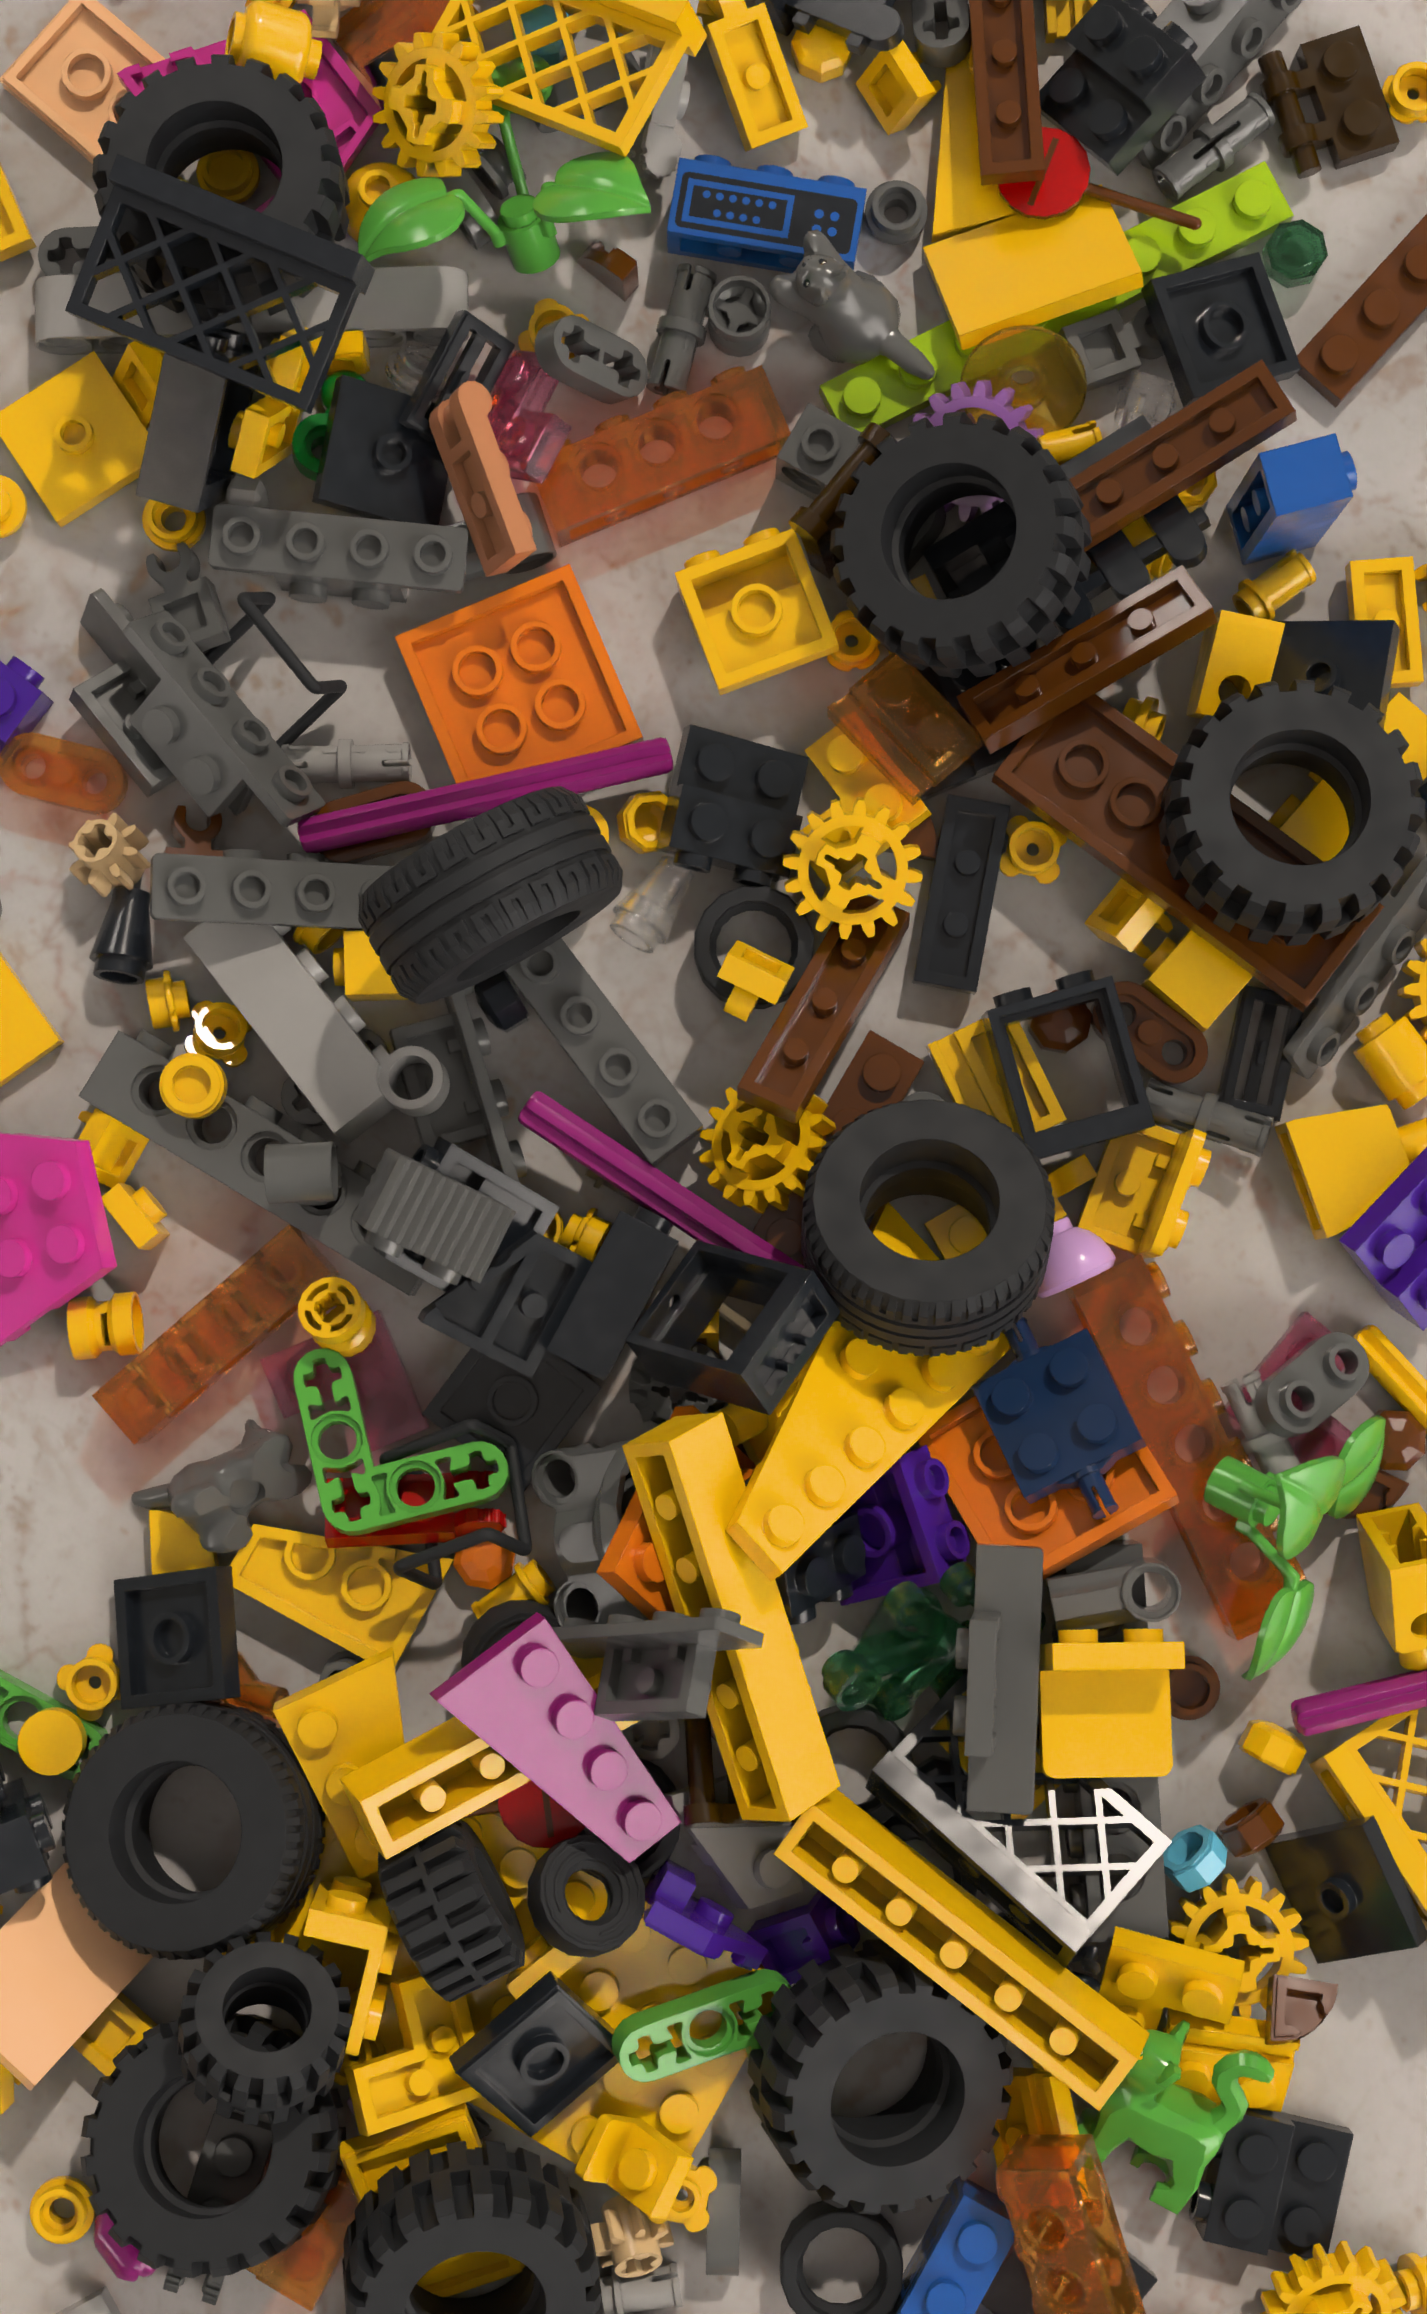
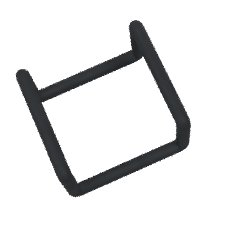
(255, 606)
(431, 1556)

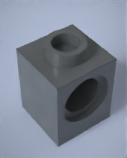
(815, 451)

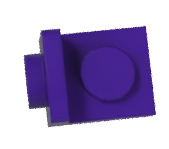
(804, 1935)

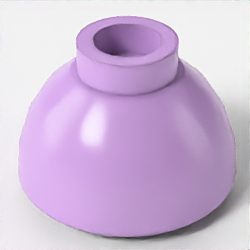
(1073, 1258)

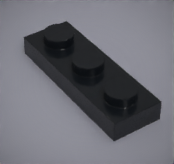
(961, 894)

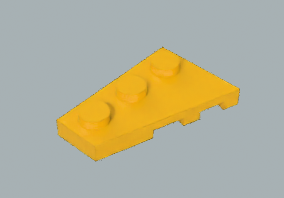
(959, 197)
(336, 1592)
(339, 1729)

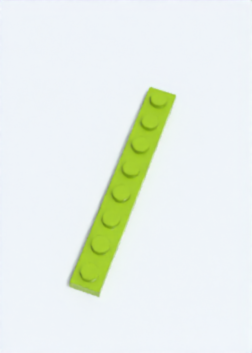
(1231, 219)

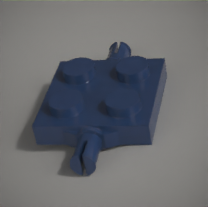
(1059, 1417)

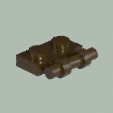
(1345, 98)

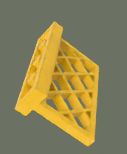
(660, 23)
(1360, 1795)

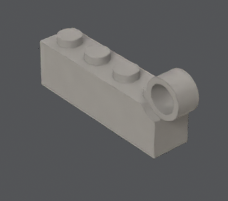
(309, 1031)

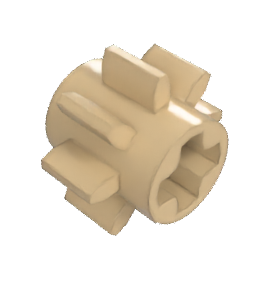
(109, 854)
(629, 2239)

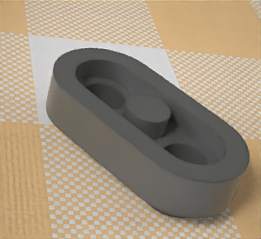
(1317, 1383)

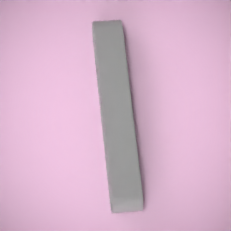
(397, 308)

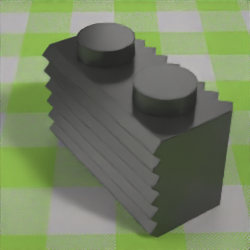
(433, 1217)

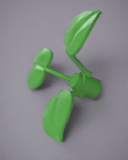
(583, 190)
(1300, 1500)

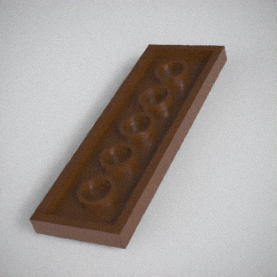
(1103, 790)

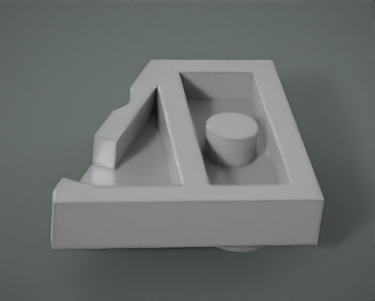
(741, 1855)

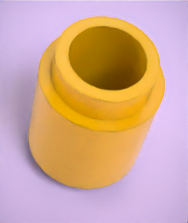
(1394, 1059)

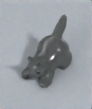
(849, 309)
(223, 1490)

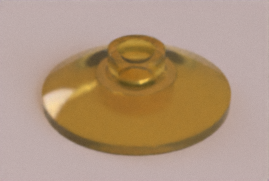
(1059, 373)

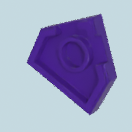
(695, 1922)

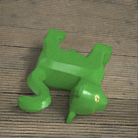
(1170, 2122)

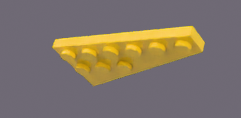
(848, 1425)

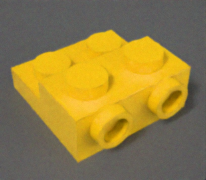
(755, 609)

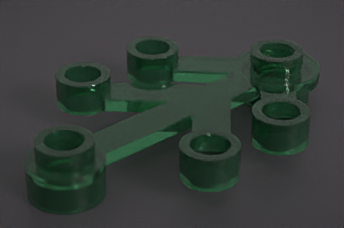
(857, 1679)

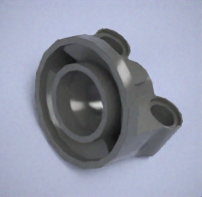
(585, 1523)

